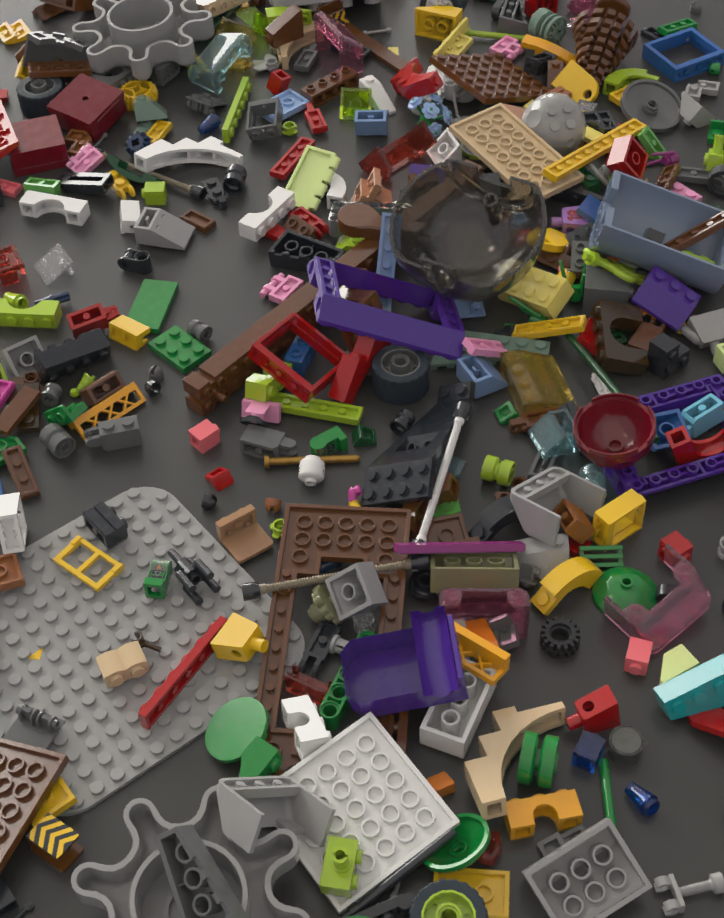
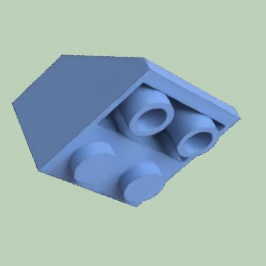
(371, 122)
(482, 373)

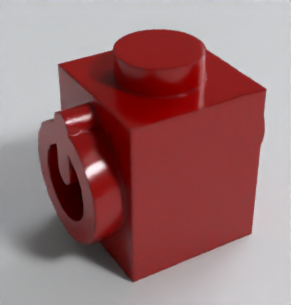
(679, 543)

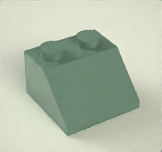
(148, 109)

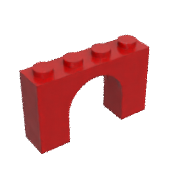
(688, 450)

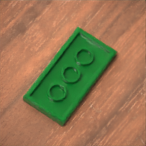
(153, 303)

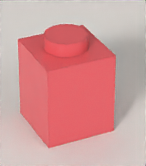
(204, 436)
(638, 656)

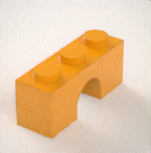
(560, 806)

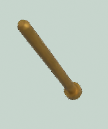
(296, 460)

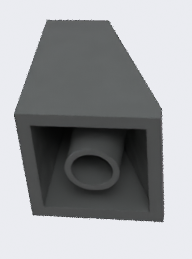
(605, 286)

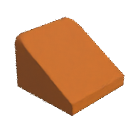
(442, 784)

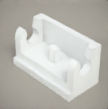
(128, 215)

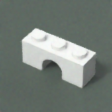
(310, 730)

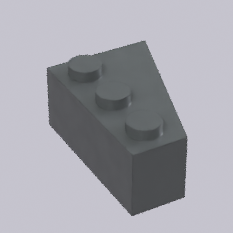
(512, 18)

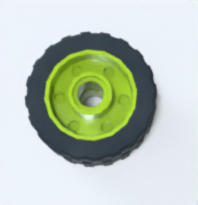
(448, 900)

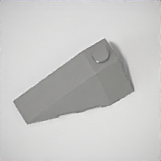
(543, 555)

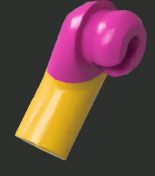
(353, 493)

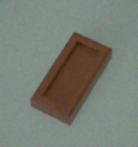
(199, 221)

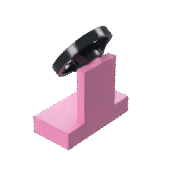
(259, 412)

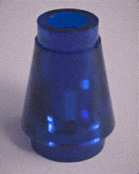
(209, 124)
(643, 800)

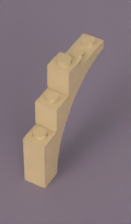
(498, 748)

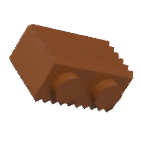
(574, 521)

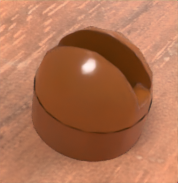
(273, 503)

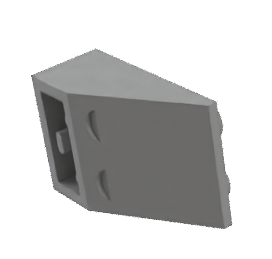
(162, 229)

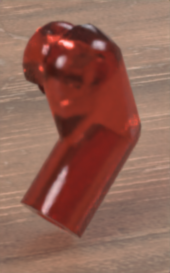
(490, 856)

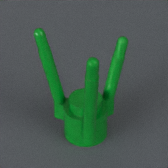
(577, 296)
(535, 316)

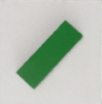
(676, 26)

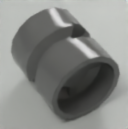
(57, 440)

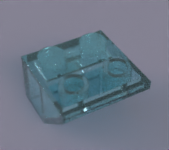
(554, 434)

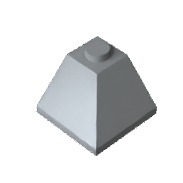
(693, 112)

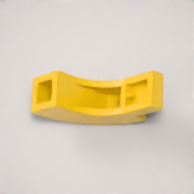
(562, 580)

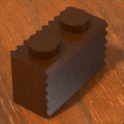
(102, 388)

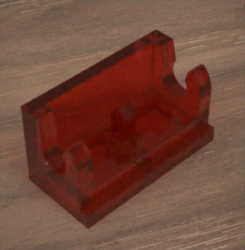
(302, 684)

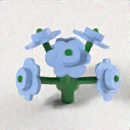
(431, 112)

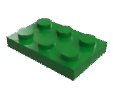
(179, 349)

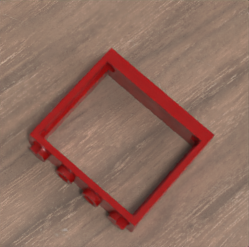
(281, 371)

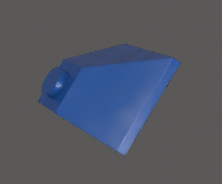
(666, 422)

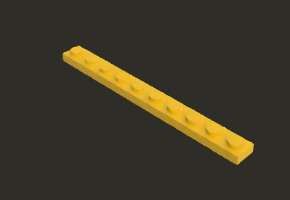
(590, 151)

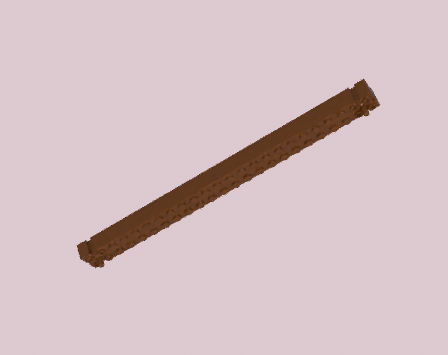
(231, 367)

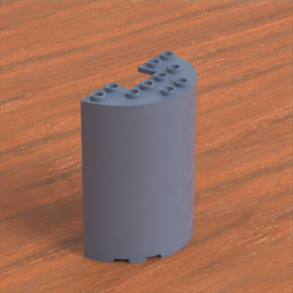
(636, 205)

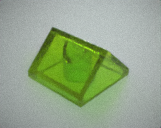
(254, 19)
(354, 99)

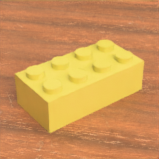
(541, 292)

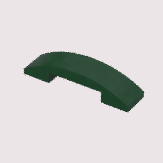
(121, 165)

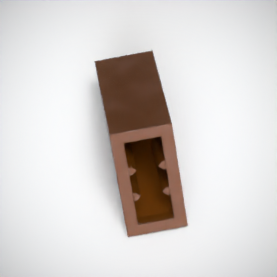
(285, 27)

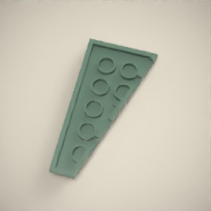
(509, 343)

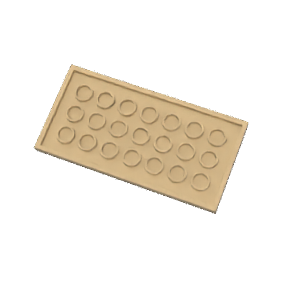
(511, 148)

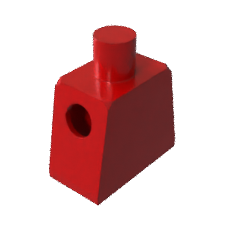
(595, 712)

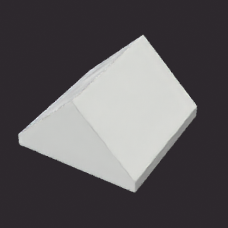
(445, 148)

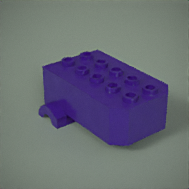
(405, 667)

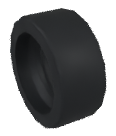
(712, 187)

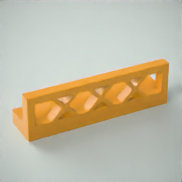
(93, 412)
(485, 652)

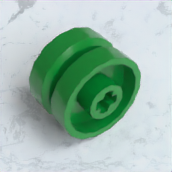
(537, 759)

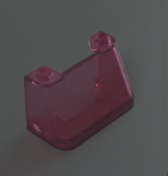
(488, 604)

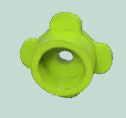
(289, 128)
(276, 527)

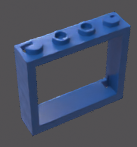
(652, 54)

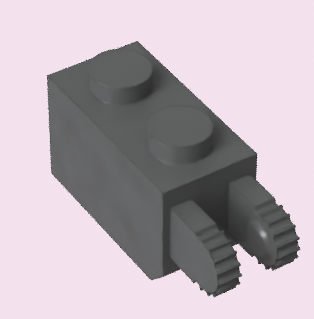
(114, 434)
(261, 441)

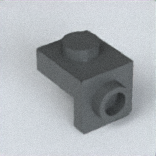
(505, 631)

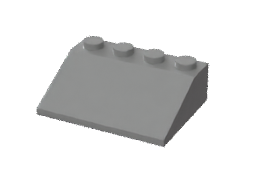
(587, 875)

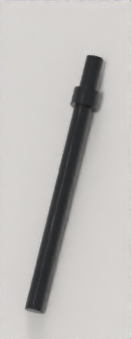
(400, 874)

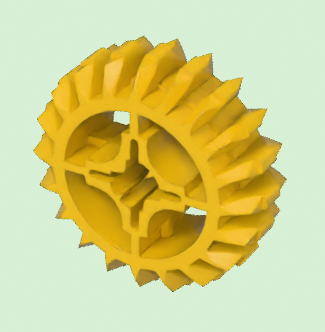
(138, 87)

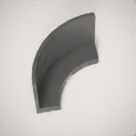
(46, 47)

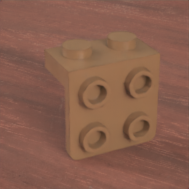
(243, 534)

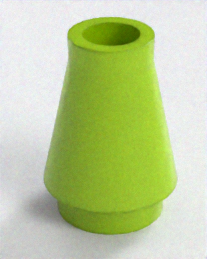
(16, 300)

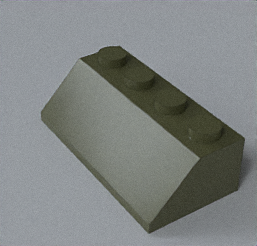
(473, 570)

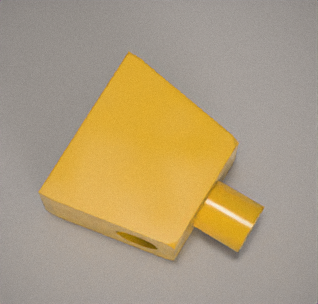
(239, 639)

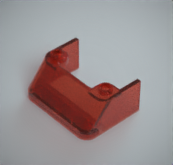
(400, 151)

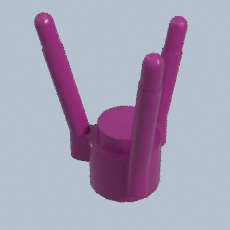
(669, 158)

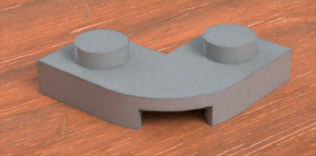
(705, 87)

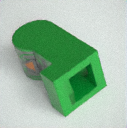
(329, 442)
(158, 577)

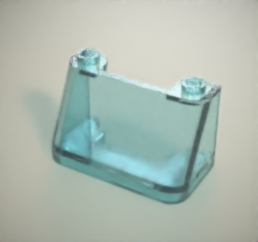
(217, 58)

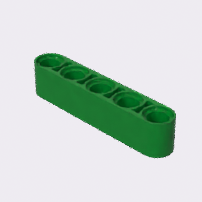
(337, 706)

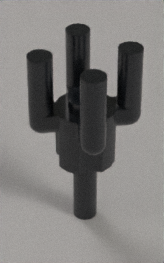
(191, 573)

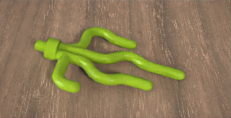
(619, 269)

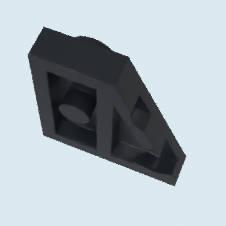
(600, 121)

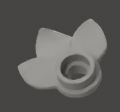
(269, 63)

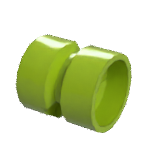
(498, 470)

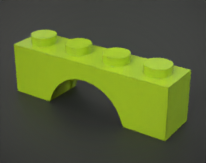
(43, 315)

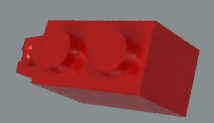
(91, 318)

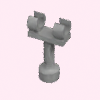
(677, 905)

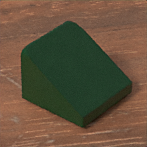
(363, 436)

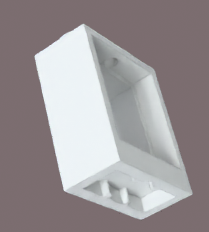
(12, 525)

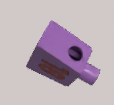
(569, 220)

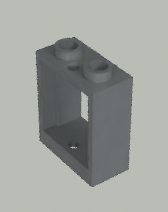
(257, 109)

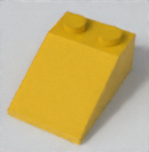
(436, 21)

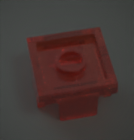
(9, 265)

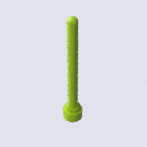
(491, 34)

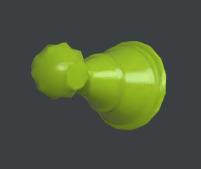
(85, 381)

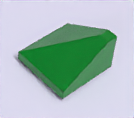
(506, 412)

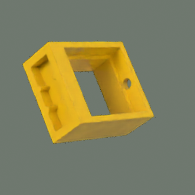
(618, 519)

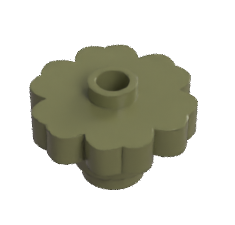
(323, 606)

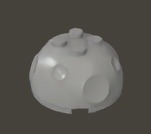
(557, 121)

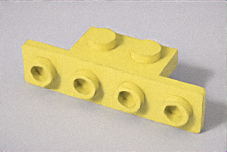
(456, 42)

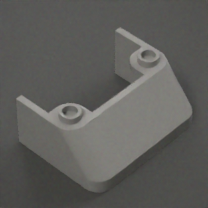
(540, 494)
(270, 801)

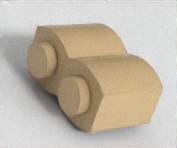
(122, 664)

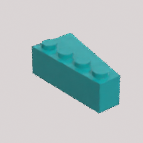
(694, 690)

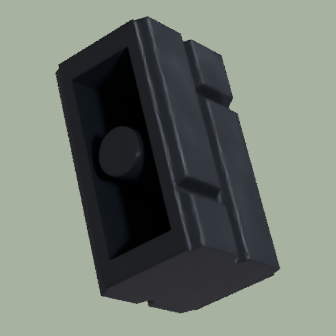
(105, 524)

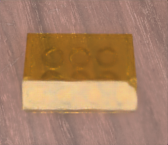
(534, 380)

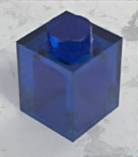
(588, 751)

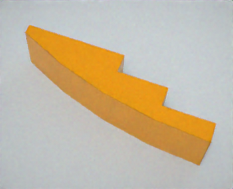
(541, 45)

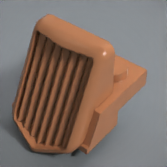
(371, 189)

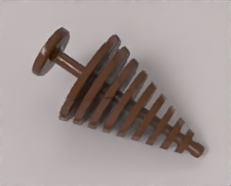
(601, 45)

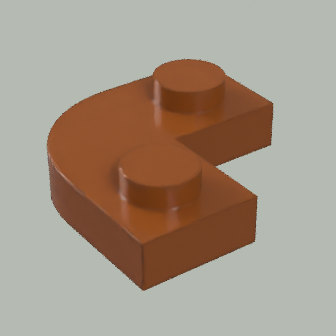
(77, 139)

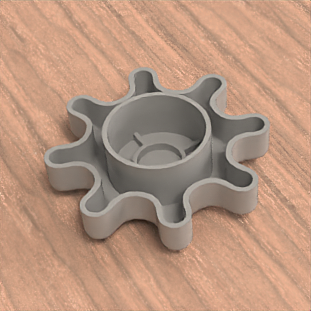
(143, 34)
(140, 882)

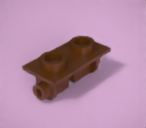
(300, 226)

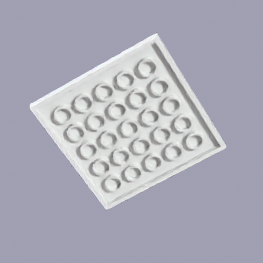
(376, 801)

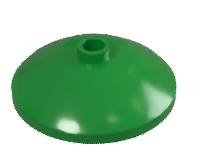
(638, 588)
(465, 848)

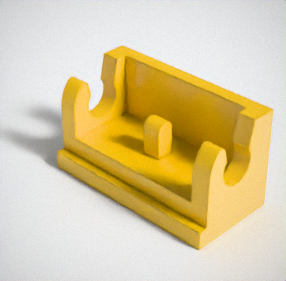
(128, 332)

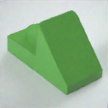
(650, 143)

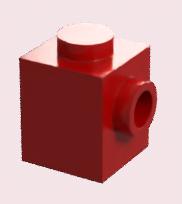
(278, 81)

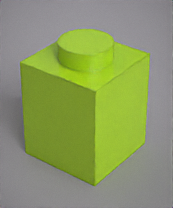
(155, 193)

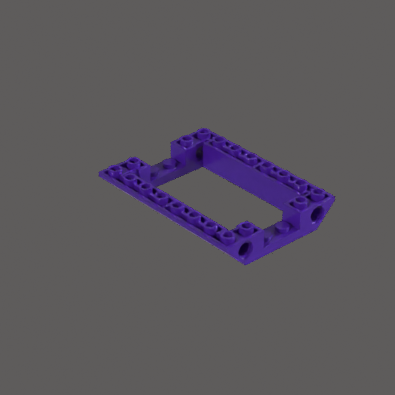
(382, 324)
(665, 400)

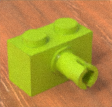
(715, 155)
(340, 867)

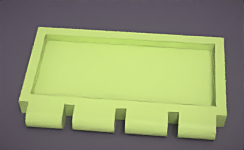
(310, 175)

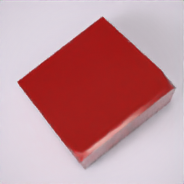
(220, 478)

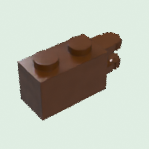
(645, 333)

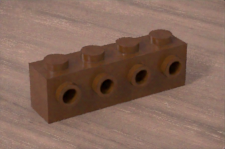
(330, 86)

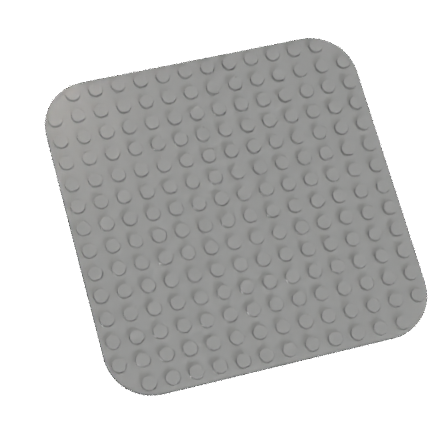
(79, 624)

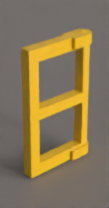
(78, 573)

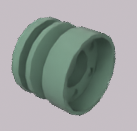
(547, 26)

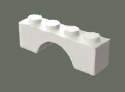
(38, 203)
(256, 225)

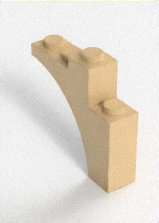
(287, 50)

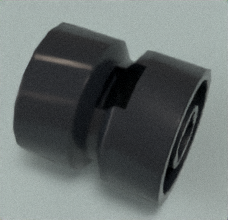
(234, 179)

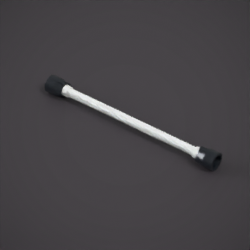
(460, 415)

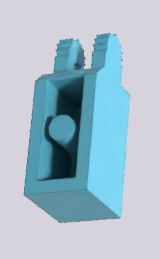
(703, 415)

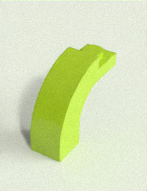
(624, 77)

